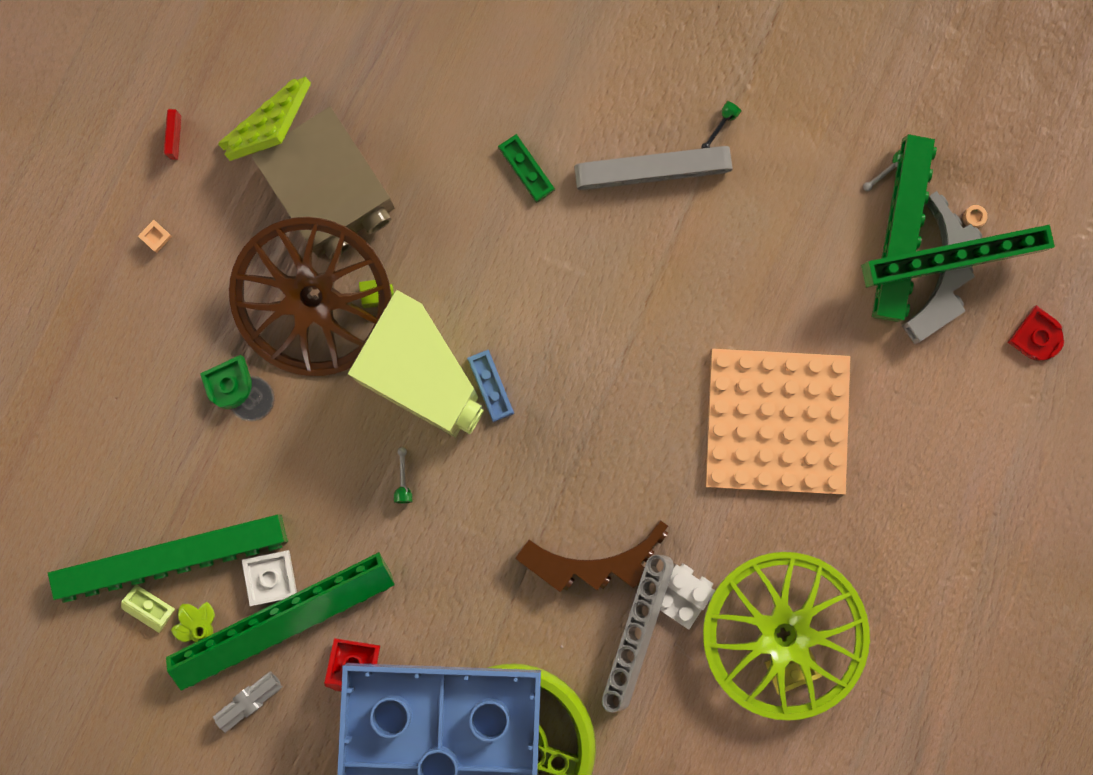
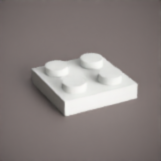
(269, 577)

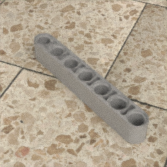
(653, 168)
(629, 641)

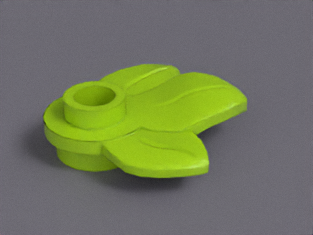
(192, 620)

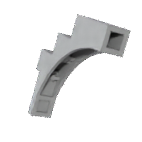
(943, 304)

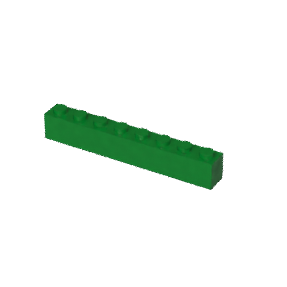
(905, 221)
(957, 256)

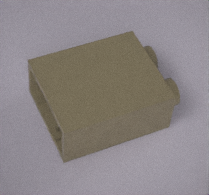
(325, 177)

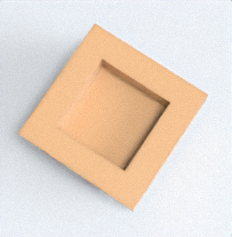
(155, 236)

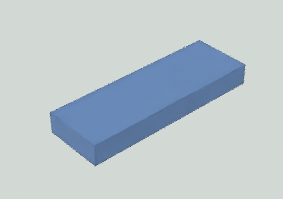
(490, 385)

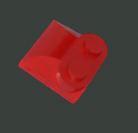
(348, 652)

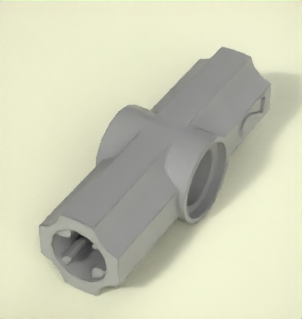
(247, 701)

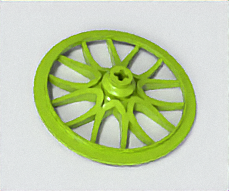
(795, 644)

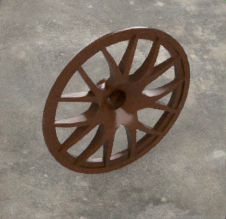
(298, 298)

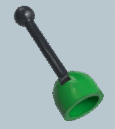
(729, 112)

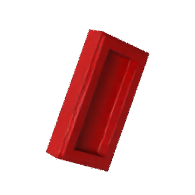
(172, 134)

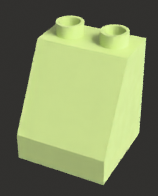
(416, 368)

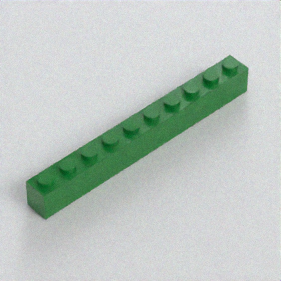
(167, 557)
(279, 621)

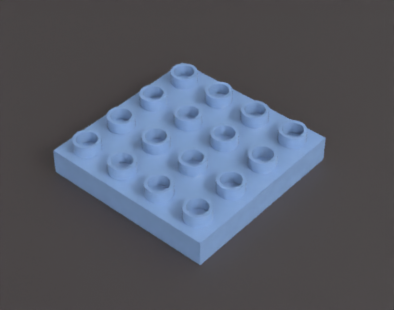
(438, 720)

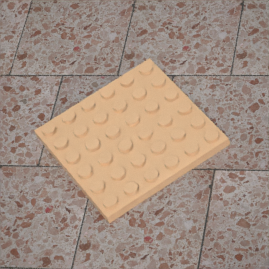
(778, 421)

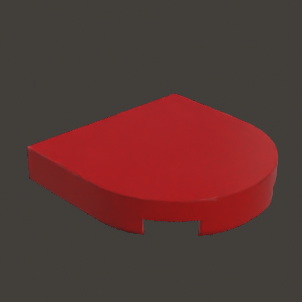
(1038, 336)

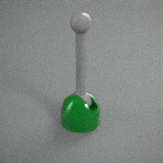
(868, 185)
(402, 494)

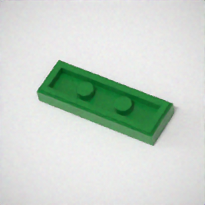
(526, 168)

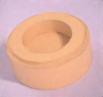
(975, 215)

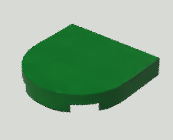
(228, 383)

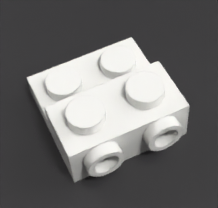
(686, 595)

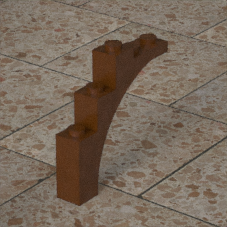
(559, 570)

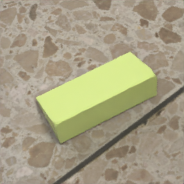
(147, 608)

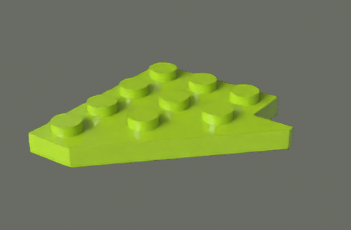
(268, 123)

